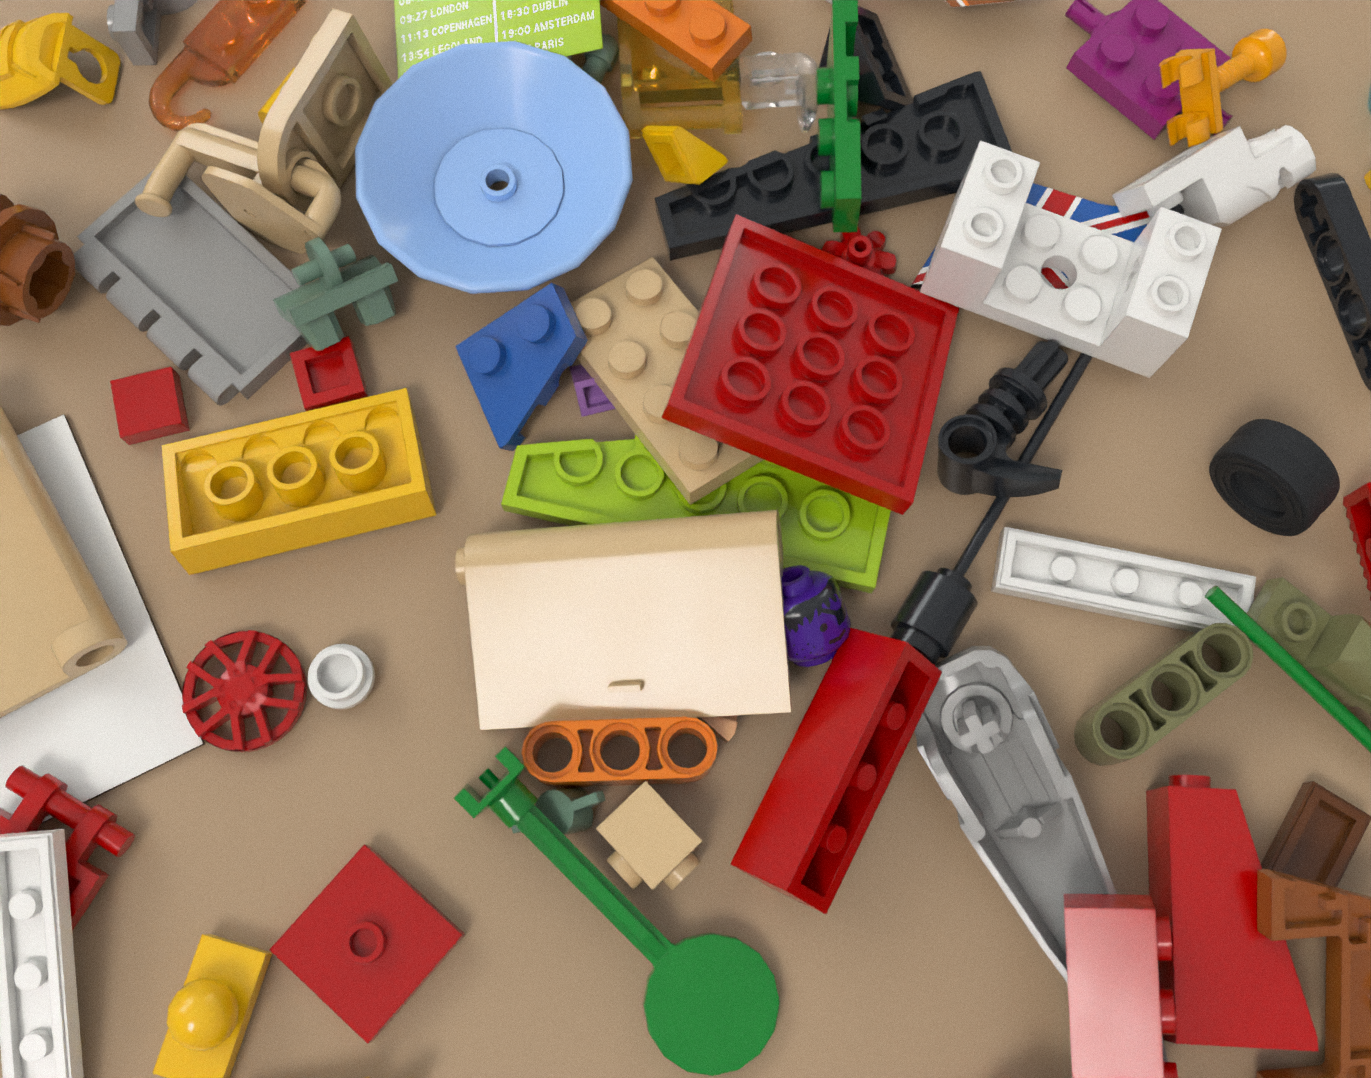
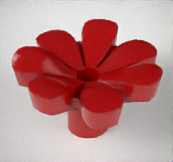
(863, 251)

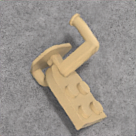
(301, 148)

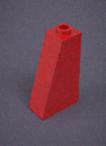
(1223, 973)

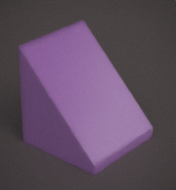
(589, 395)

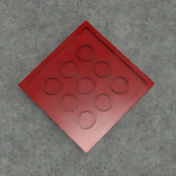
(815, 365)

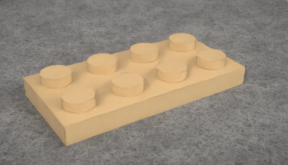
(633, 352)

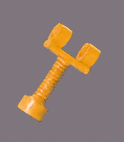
(1202, 81)

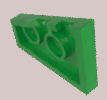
(838, 132)

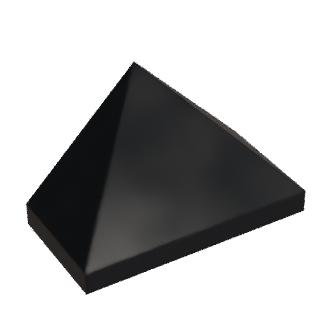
(879, 73)

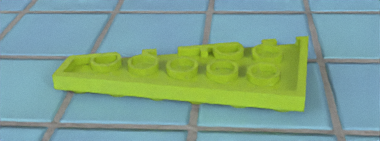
(623, 483)

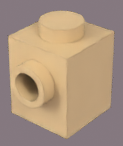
(649, 841)

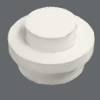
(341, 676)

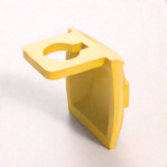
(37, 60)

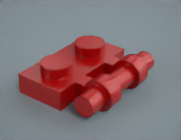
(91, 829)

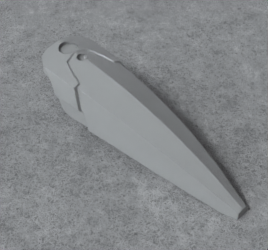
(1012, 791)

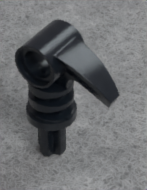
(992, 428)

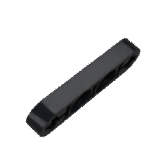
(1341, 256)

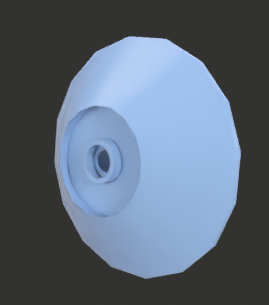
(485, 120)

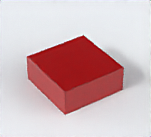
(329, 375)
(149, 405)

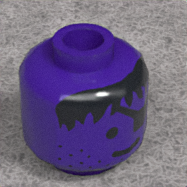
(813, 616)

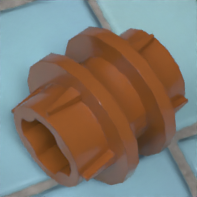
(33, 264)

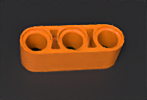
(591, 737)

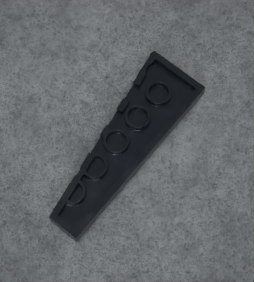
(904, 160)

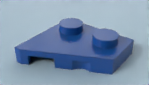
(521, 359)

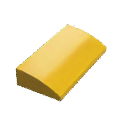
(295, 482)

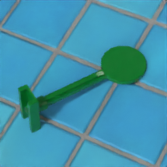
(707, 996)

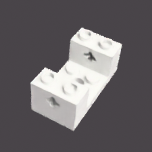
(1123, 297)

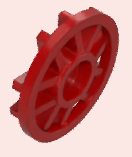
(244, 691)

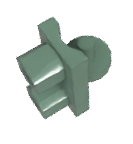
(313, 305)

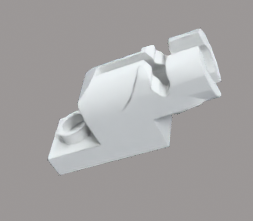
(1223, 176)

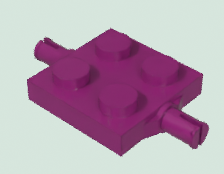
(1125, 57)

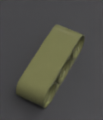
(1189, 681)

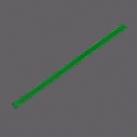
(1290, 666)

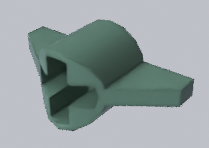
(568, 808)

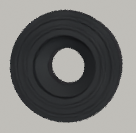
(1274, 477)

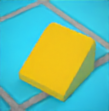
(682, 155)

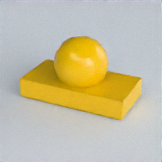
(212, 1010)

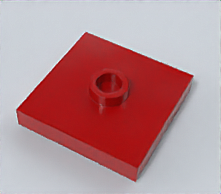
(367, 943)

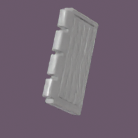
(195, 287)

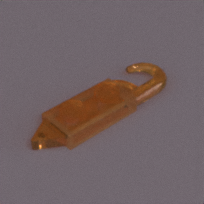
(219, 52)

